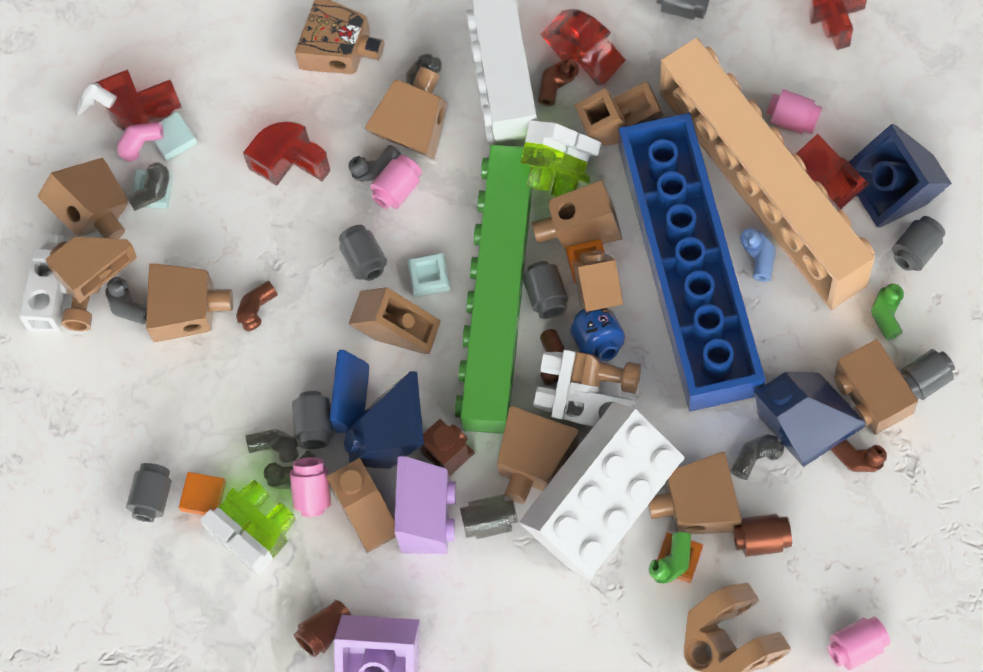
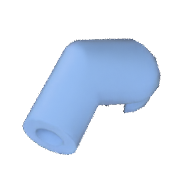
(762, 252)

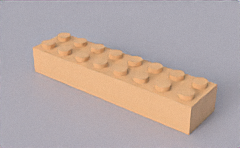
(767, 174)

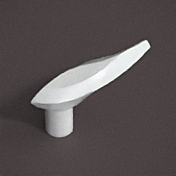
(94, 93)

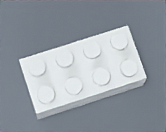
(501, 71)
(602, 489)

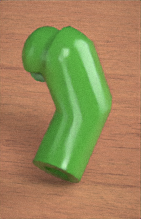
(885, 308)
(674, 564)

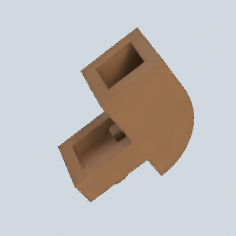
(605, 114)

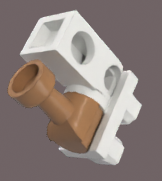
(44, 296)
(579, 385)

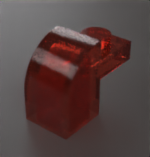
(836, 19)
(586, 40)
(141, 106)
(280, 147)
(832, 171)

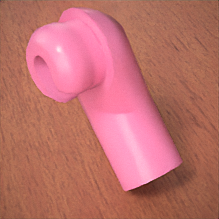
(134, 138)

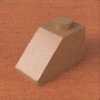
(89, 263)
(394, 320)
(362, 504)

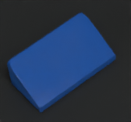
(348, 390)

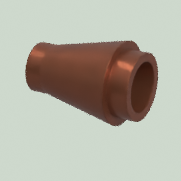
(319, 630)

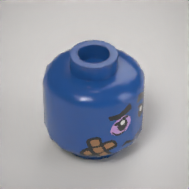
(598, 333)

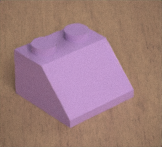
(423, 507)
(377, 644)

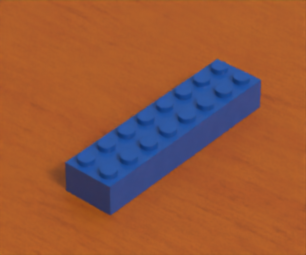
(690, 262)

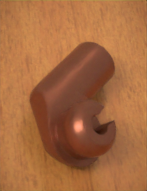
(860, 460)

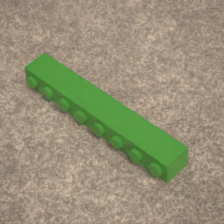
(497, 292)

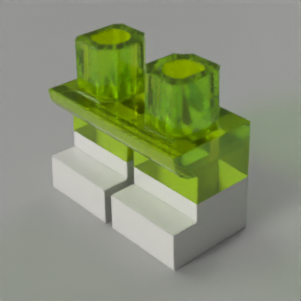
(557, 153)
(246, 530)

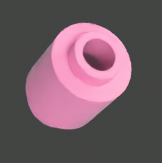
(794, 112)
(395, 182)
(310, 486)
(858, 642)

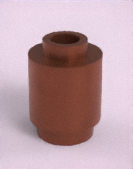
(763, 535)

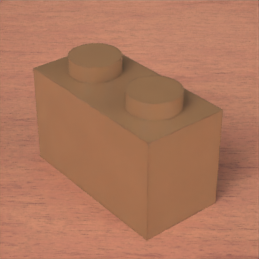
(597, 281)
(875, 387)

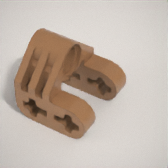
(725, 657)

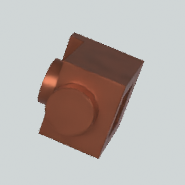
(446, 446)

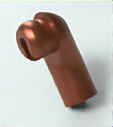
(555, 78)
(251, 303)
(551, 343)

